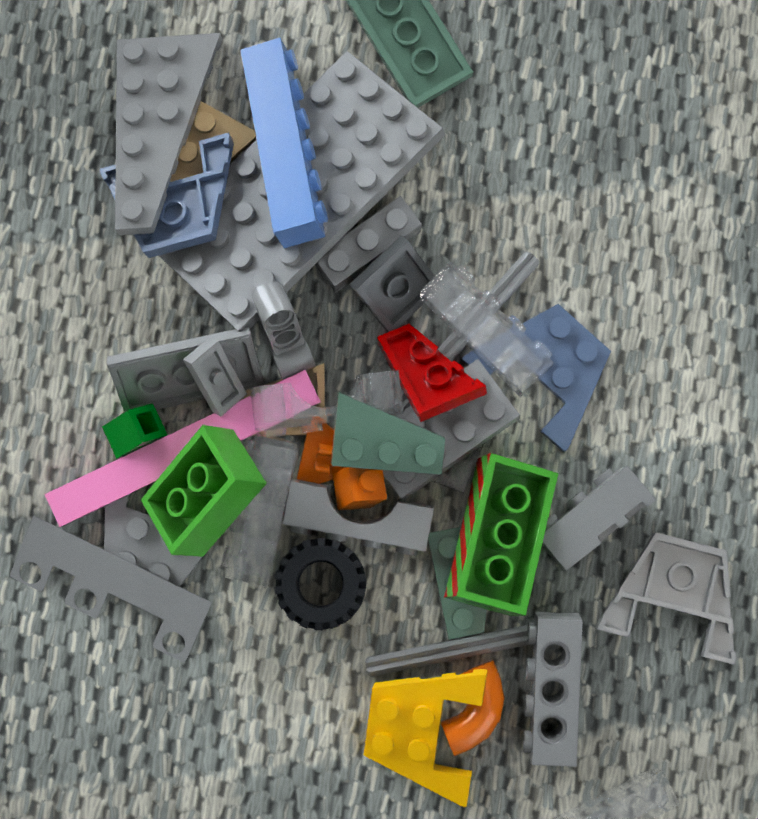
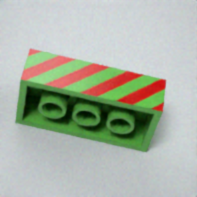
(501, 535)

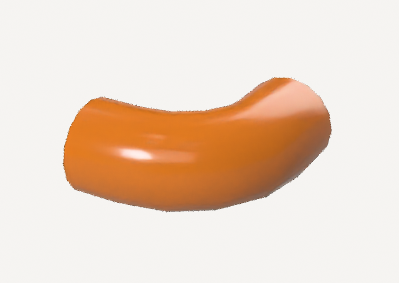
(477, 722)

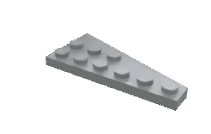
(155, 108)

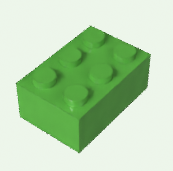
(203, 491)

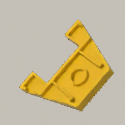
(406, 728)

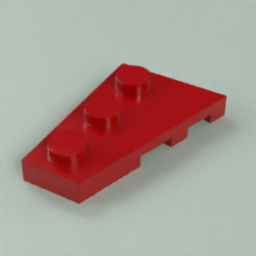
(426, 375)

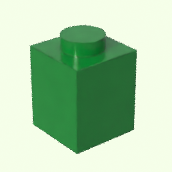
(134, 430)

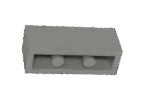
(367, 242)

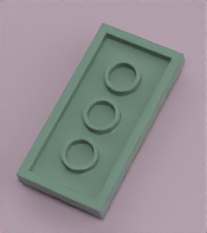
(413, 46)

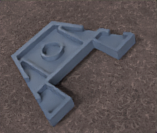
(191, 203)
(575, 370)

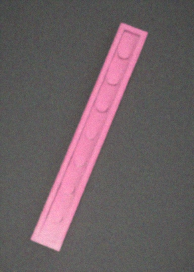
(149, 462)

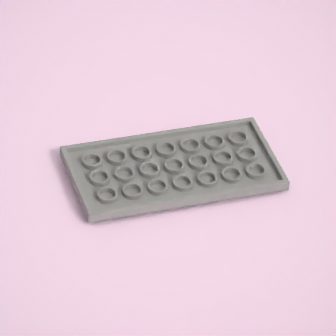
(363, 147)

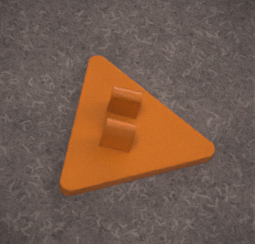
(317, 455)

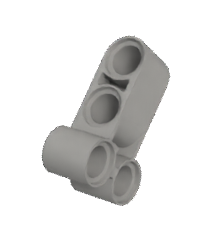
(282, 330)

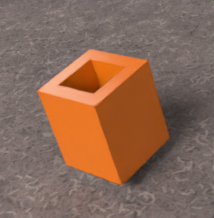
(359, 488)

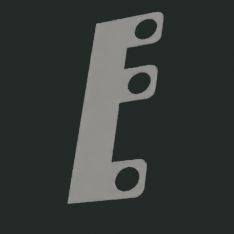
(108, 573)

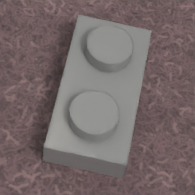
(215, 376)

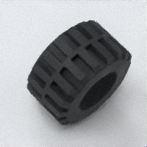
(288, 586)

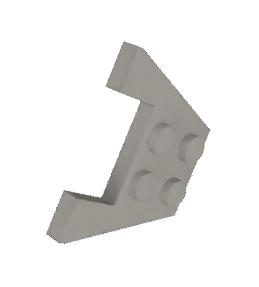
(137, 540)
(679, 578)

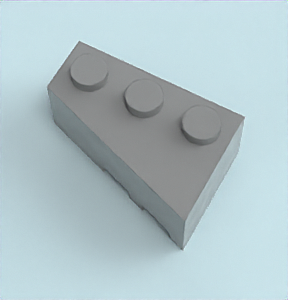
(594, 516)

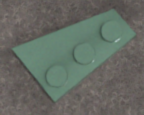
(382, 441)
(459, 618)

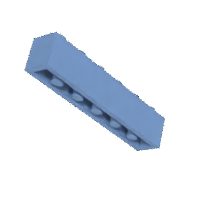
(282, 143)

